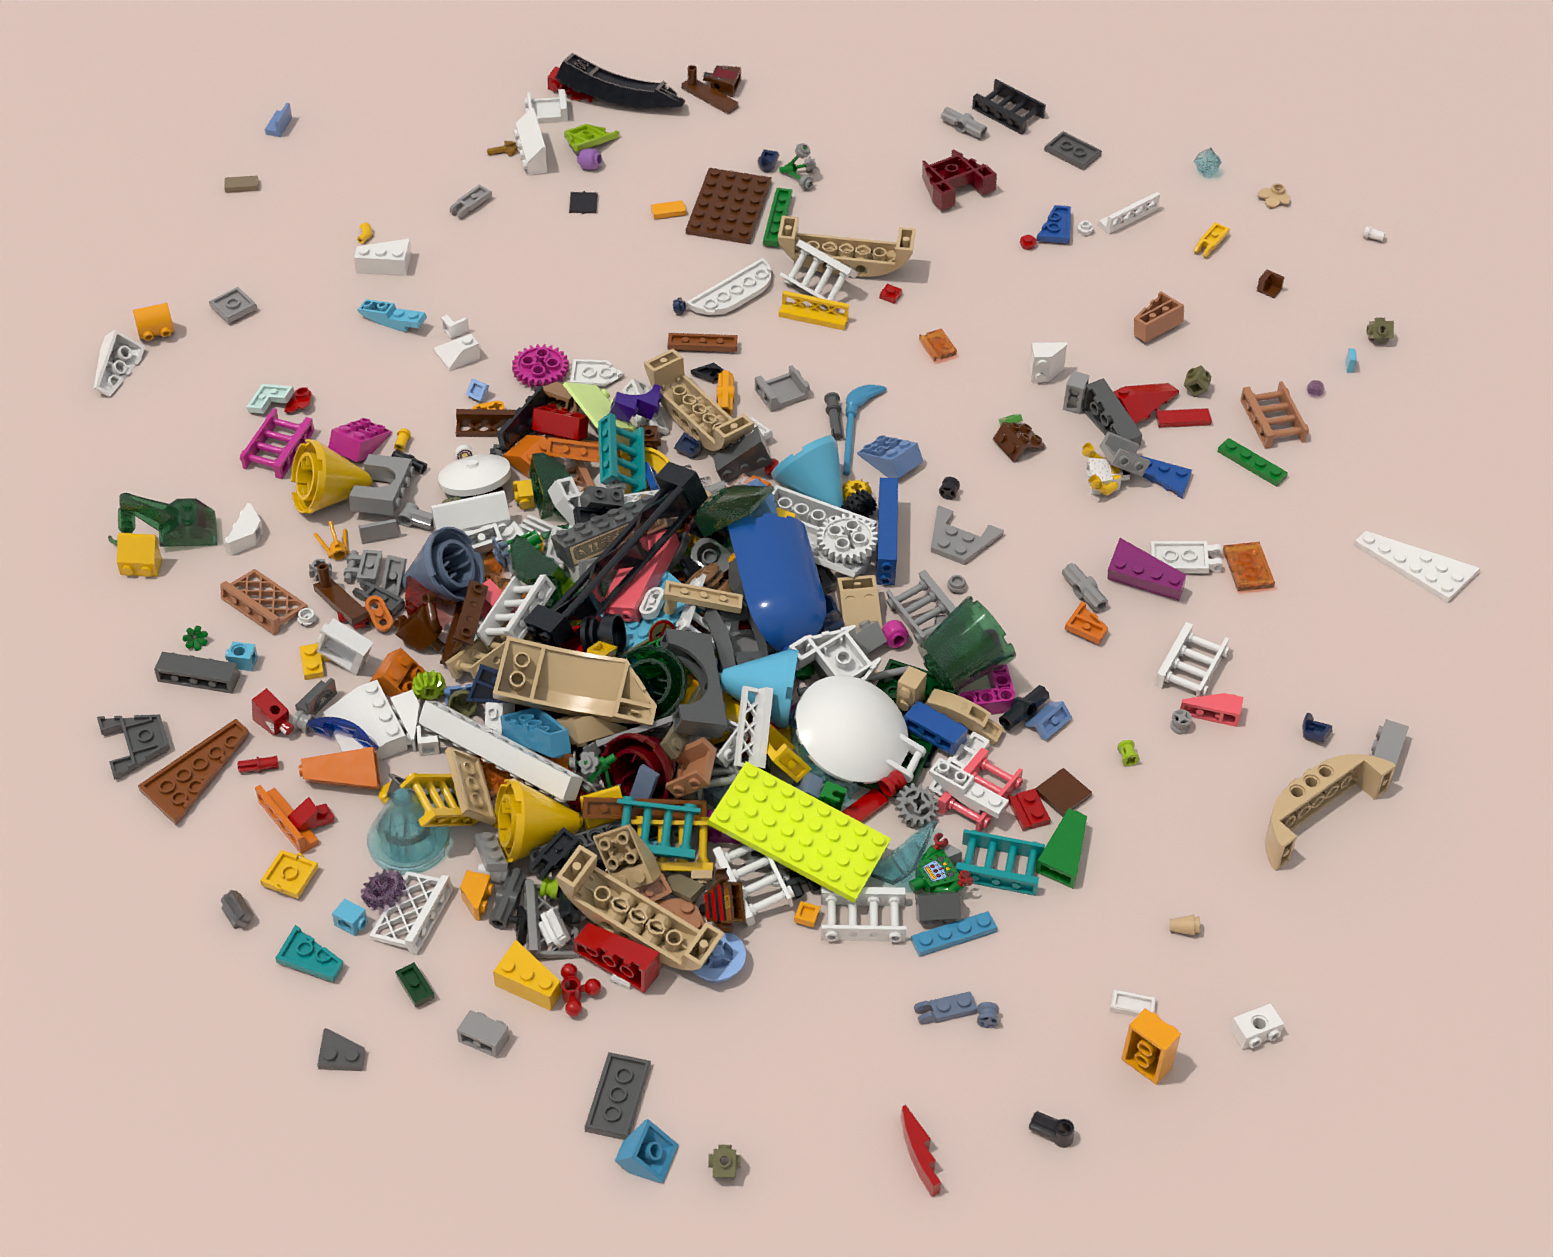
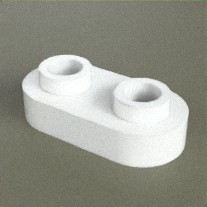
(652, 603)

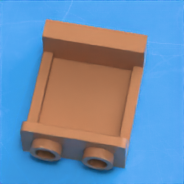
(694, 768)

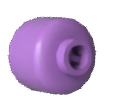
(589, 159)

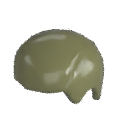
(458, 702)

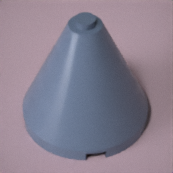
(447, 564)

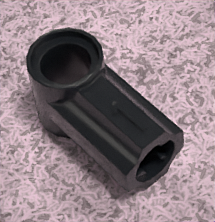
(1051, 1128)

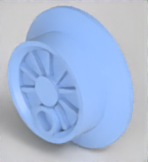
(724, 960)

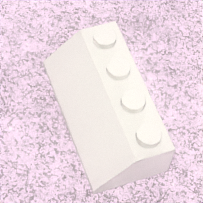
(531, 143)
(473, 512)

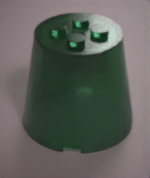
(965, 646)

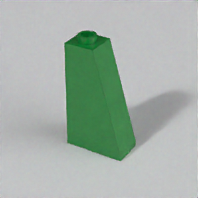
(1062, 853)

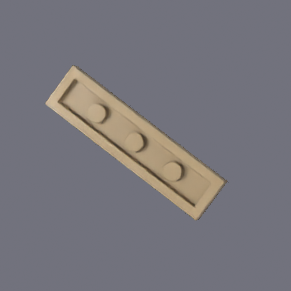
(699, 596)

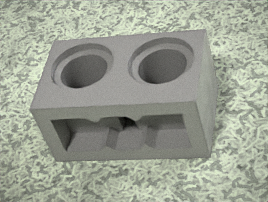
(1075, 392)

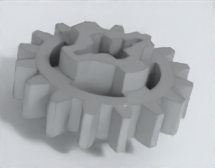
(924, 802)

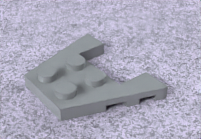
(957, 543)

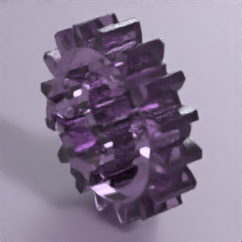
(383, 889)

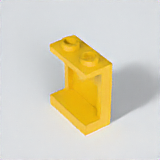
(782, 754)

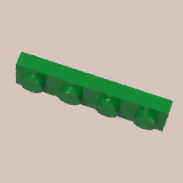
(1252, 462)

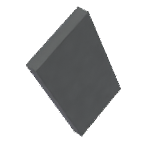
(617, 1096)

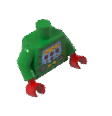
(937, 872)

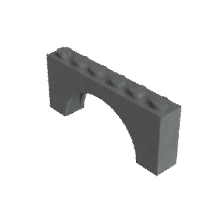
(697, 653)

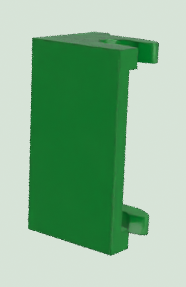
(833, 795)

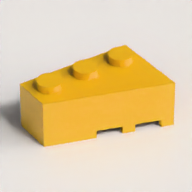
(527, 977)

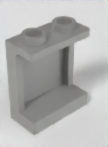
(782, 390)
(1123, 455)

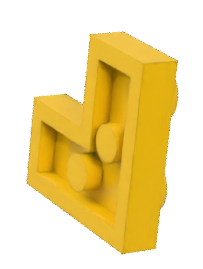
(312, 661)

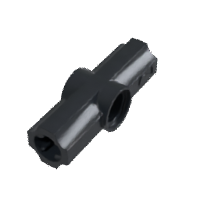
(1024, 707)

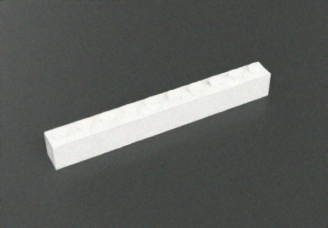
(501, 751)

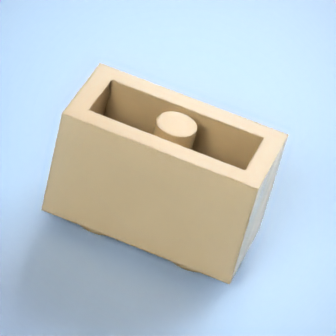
(910, 688)

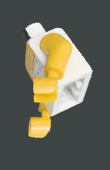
(1101, 475)

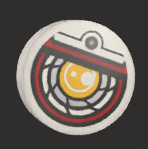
(463, 451)

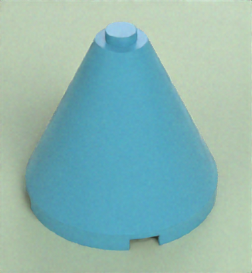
(813, 471)
(771, 671)

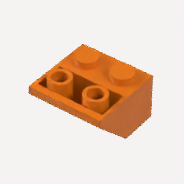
(397, 673)

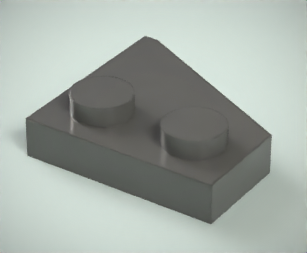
(340, 1053)

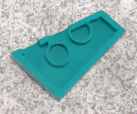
(308, 956)

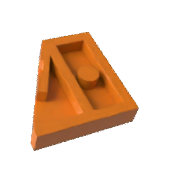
(1086, 624)

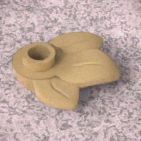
(1274, 195)

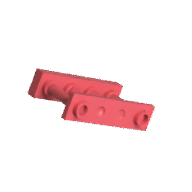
(978, 763)

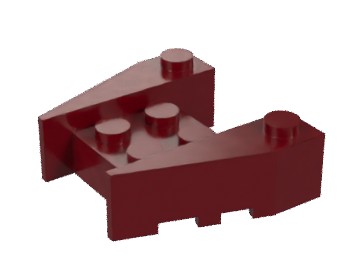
(953, 172)

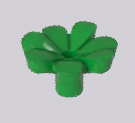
(195, 638)

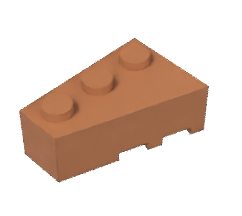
(1158, 317)

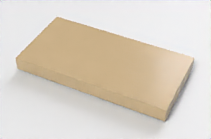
(470, 786)

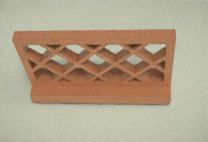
(253, 607)

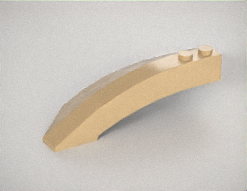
(572, 683)

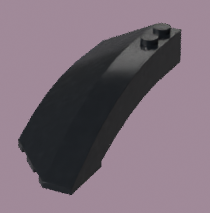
(615, 88)

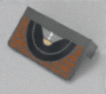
(317, 697)

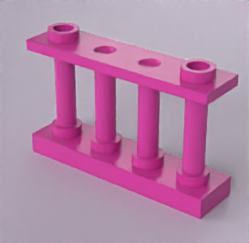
(285, 460)

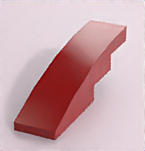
(918, 1146)

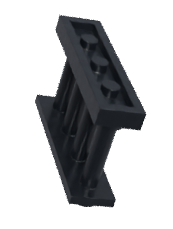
(1004, 116)

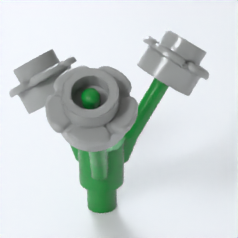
(802, 150)

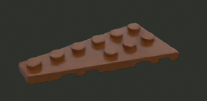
(184, 779)

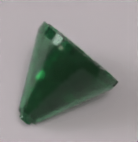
(661, 675)

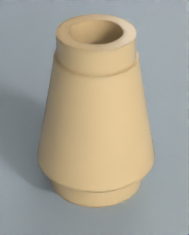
(1186, 925)

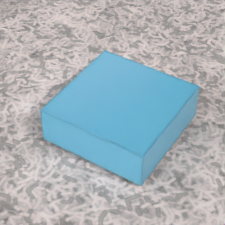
(1351, 360)

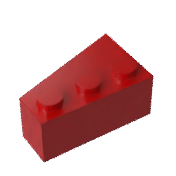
(560, 423)

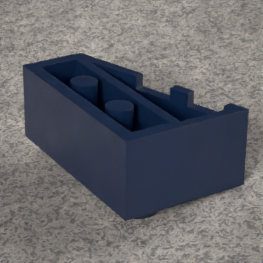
(484, 685)

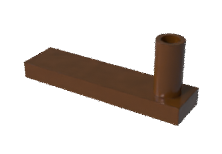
(707, 93)
(338, 598)

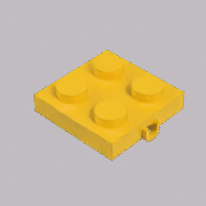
(289, 874)

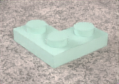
(269, 393)

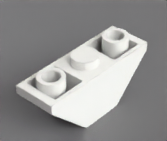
(244, 532)

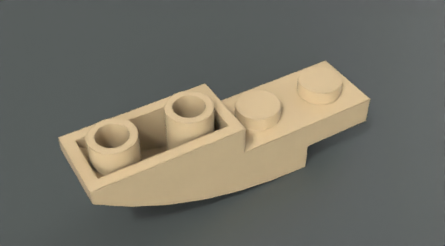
(966, 713)

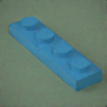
(953, 934)

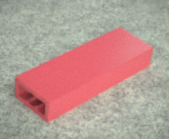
(630, 599)

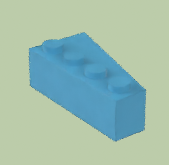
(537, 732)

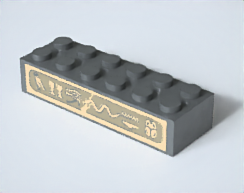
(594, 536)

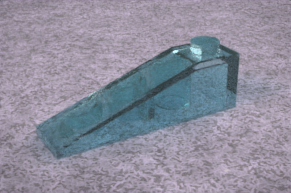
(904, 858)

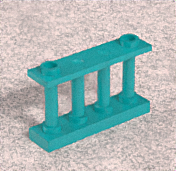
(608, 454)
(664, 848)
(996, 878)

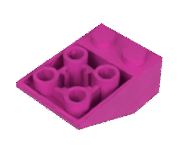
(358, 439)

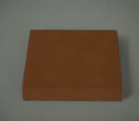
(1063, 791)

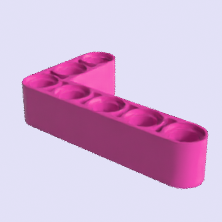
(999, 697)

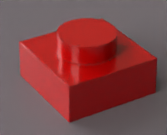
(890, 293)

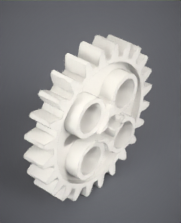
(857, 542)

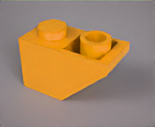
(475, 891)

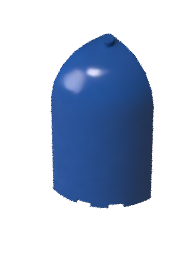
(779, 577)

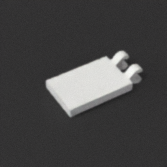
(1188, 555)

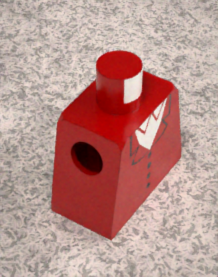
(271, 713)

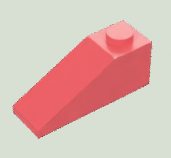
(1216, 708)

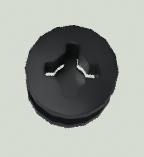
(949, 488)

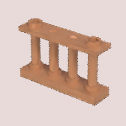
(1262, 423)

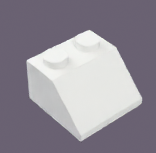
(1046, 361)

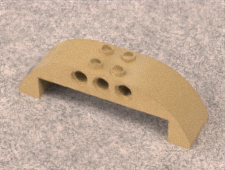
(862, 255)
(693, 407)
(1317, 790)
(634, 916)

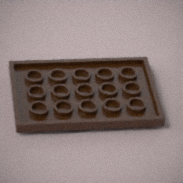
(728, 206)

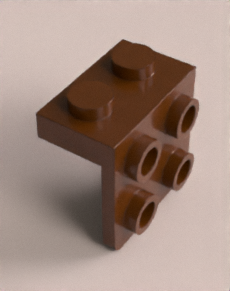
(1015, 437)

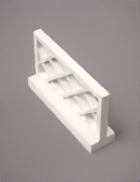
(847, 568)
(429, 913)

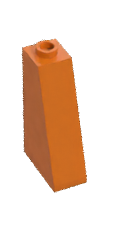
(348, 769)

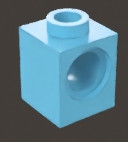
(242, 654)
(349, 917)

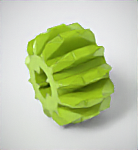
(428, 685)

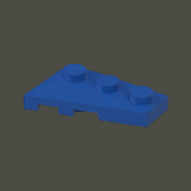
(1057, 226)

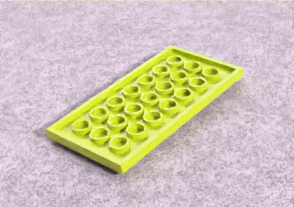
(799, 831)

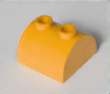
(153, 321)

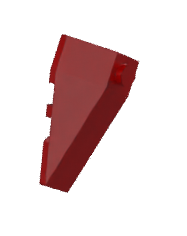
(1144, 399)

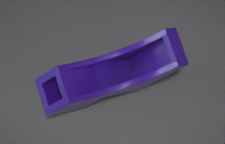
(644, 405)

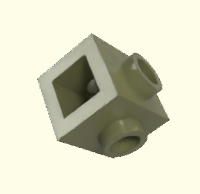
(1386, 330)
(1197, 380)
(728, 1170)

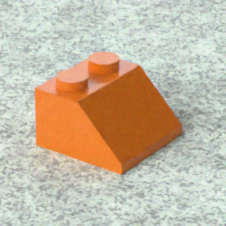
(521, 453)

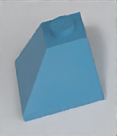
(647, 1152)

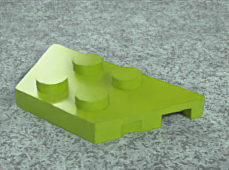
(588, 136)

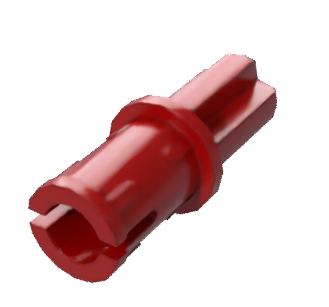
(258, 764)

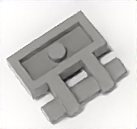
(368, 568)

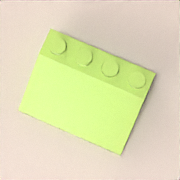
(597, 405)

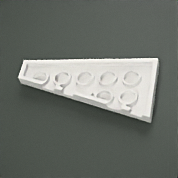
(1427, 569)

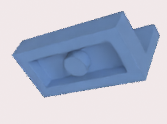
(279, 121)
(1049, 719)

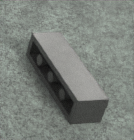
(197, 672)

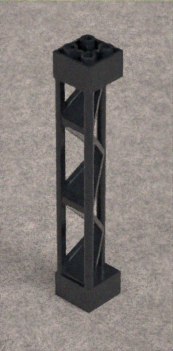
(679, 497)

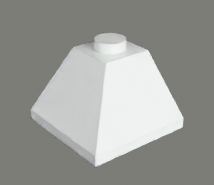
(458, 352)

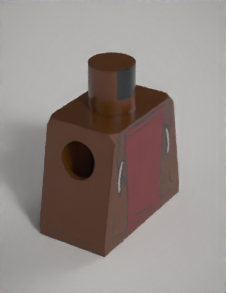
(724, 79)

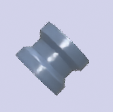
(988, 1015)

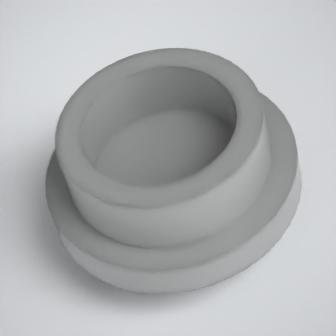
(956, 583)

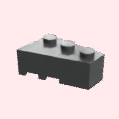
(743, 457)

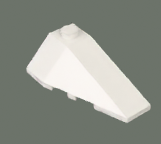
(116, 360)

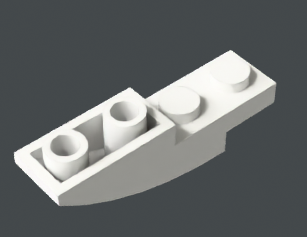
(964, 789)

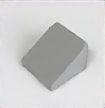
(952, 853)

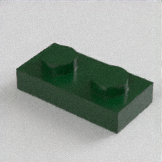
(414, 984)

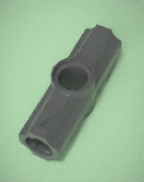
(507, 898)

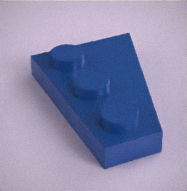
(1168, 475)

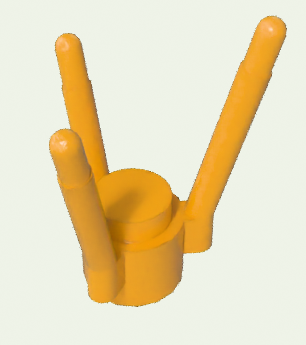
(337, 549)

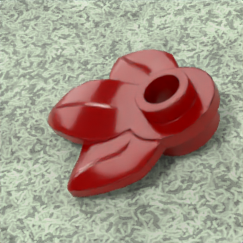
(299, 399)

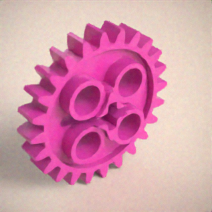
(540, 365)

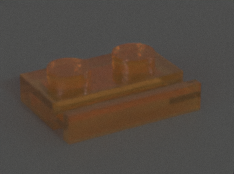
(937, 344)

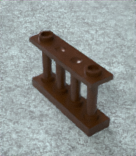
(465, 621)

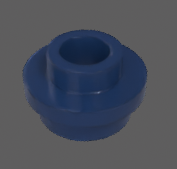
(679, 306)

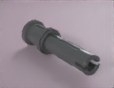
(833, 409)

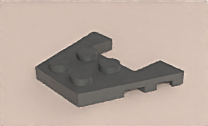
(143, 736)

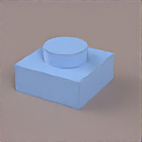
(477, 390)

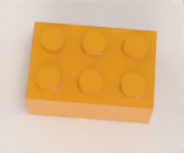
(1151, 1046)

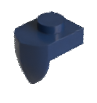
(767, 160)
(688, 446)
(1315, 730)

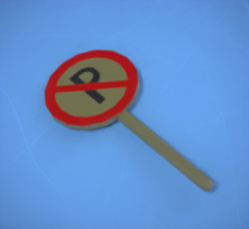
(655, 632)

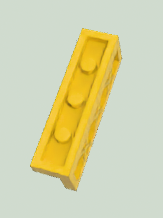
(814, 314)

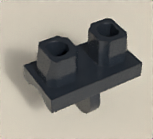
(799, 880)

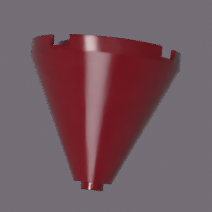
(632, 752)

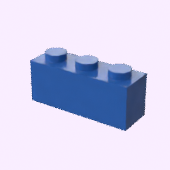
(935, 727)

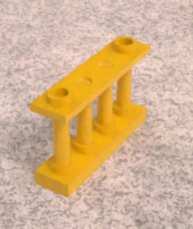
(441, 815)
(681, 865)

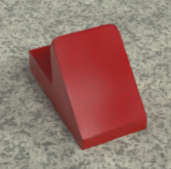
(310, 816)

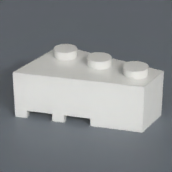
(384, 258)

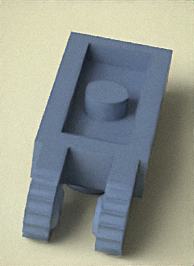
(946, 1008)

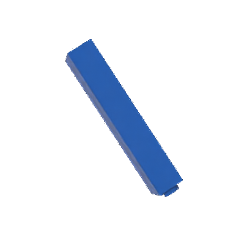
(887, 531)

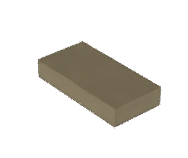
(240, 184)
(685, 887)

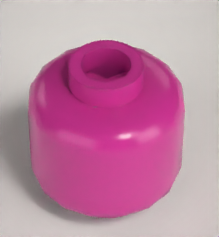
(895, 633)

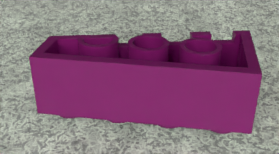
(1144, 571)

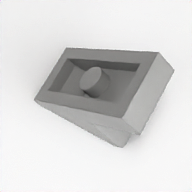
(394, 574)

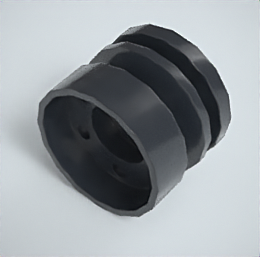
(606, 629)

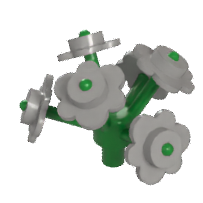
(589, 763)

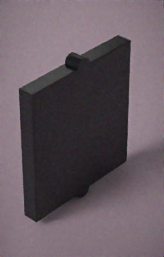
(583, 202)

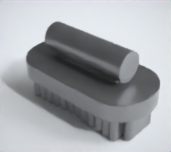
(236, 909)

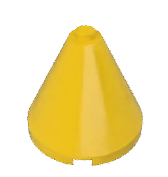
(323, 477)
(529, 819)

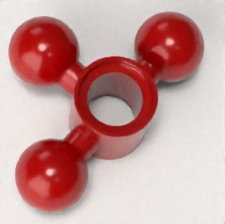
(570, 981)

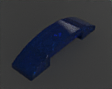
(328, 725)

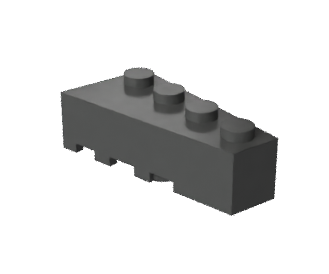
(1108, 413)

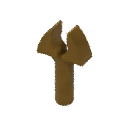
(509, 148)

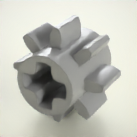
(313, 568)

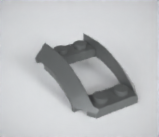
(714, 620)

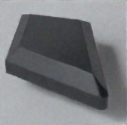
(708, 372)
(520, 922)

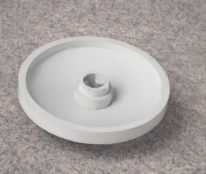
(474, 475)

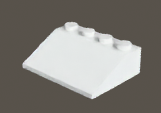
(371, 712)

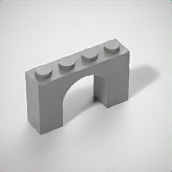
(383, 499)

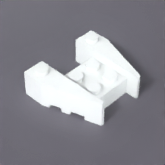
(567, 497)
(835, 654)

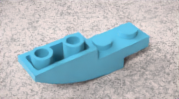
(388, 315)

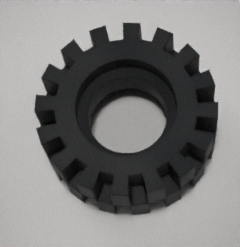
(860, 503)

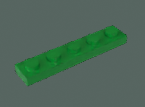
(779, 208)

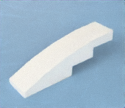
(963, 756)

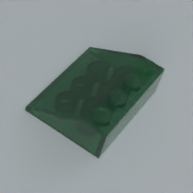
(729, 506)

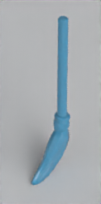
(854, 400)

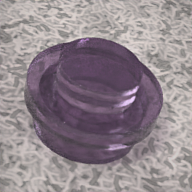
(1315, 388)

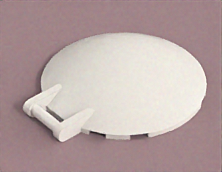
(854, 730)

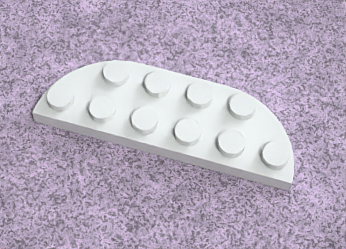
(733, 291)

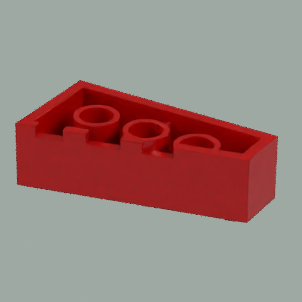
(618, 956)

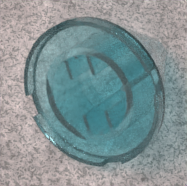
(398, 839)

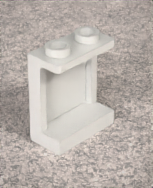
(548, 109)

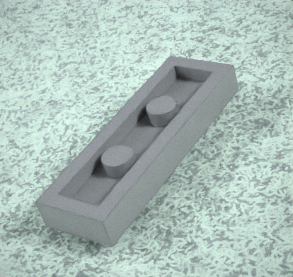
(490, 852)

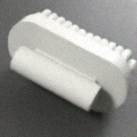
(553, 928)

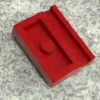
(1029, 809)

